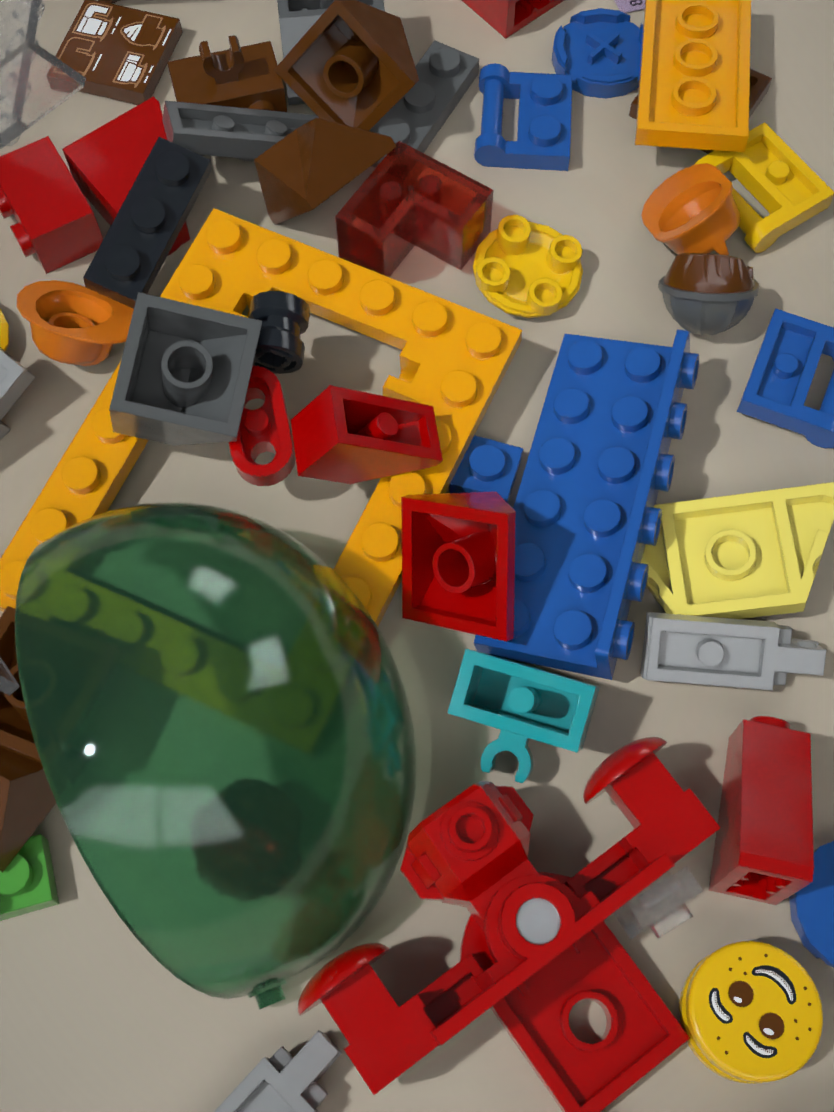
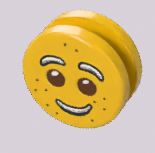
(751, 1012)

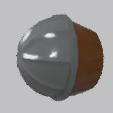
(708, 291)

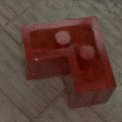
(413, 204)

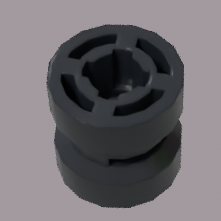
(283, 321)

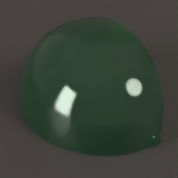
(217, 737)

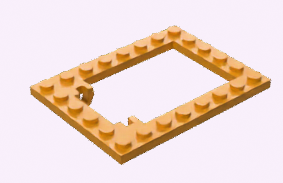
(446, 361)

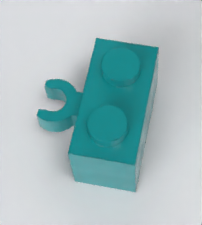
(523, 706)

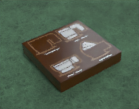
(119, 49)

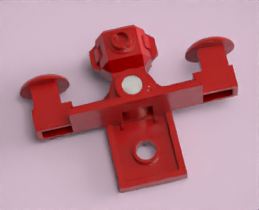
(530, 939)

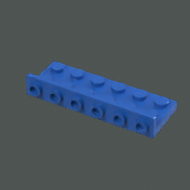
(592, 500)

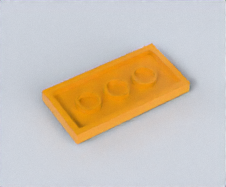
(695, 75)

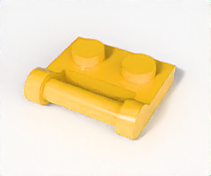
(777, 181)

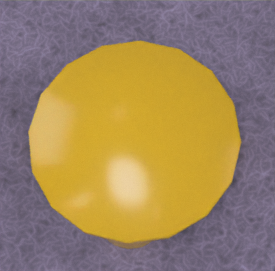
(528, 268)

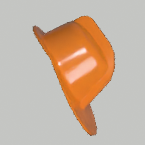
(693, 211)
(73, 321)

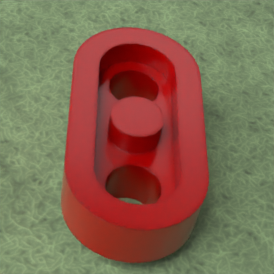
(264, 431)

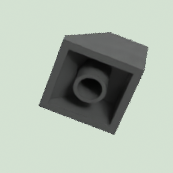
(183, 373)

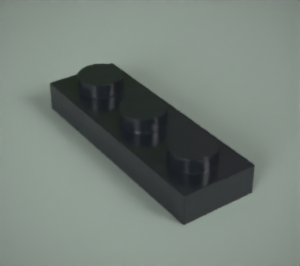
(147, 223)

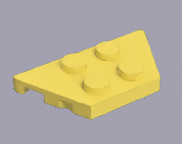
(740, 552)

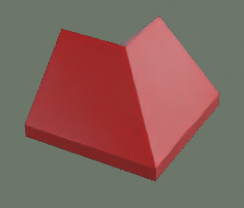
(459, 562)

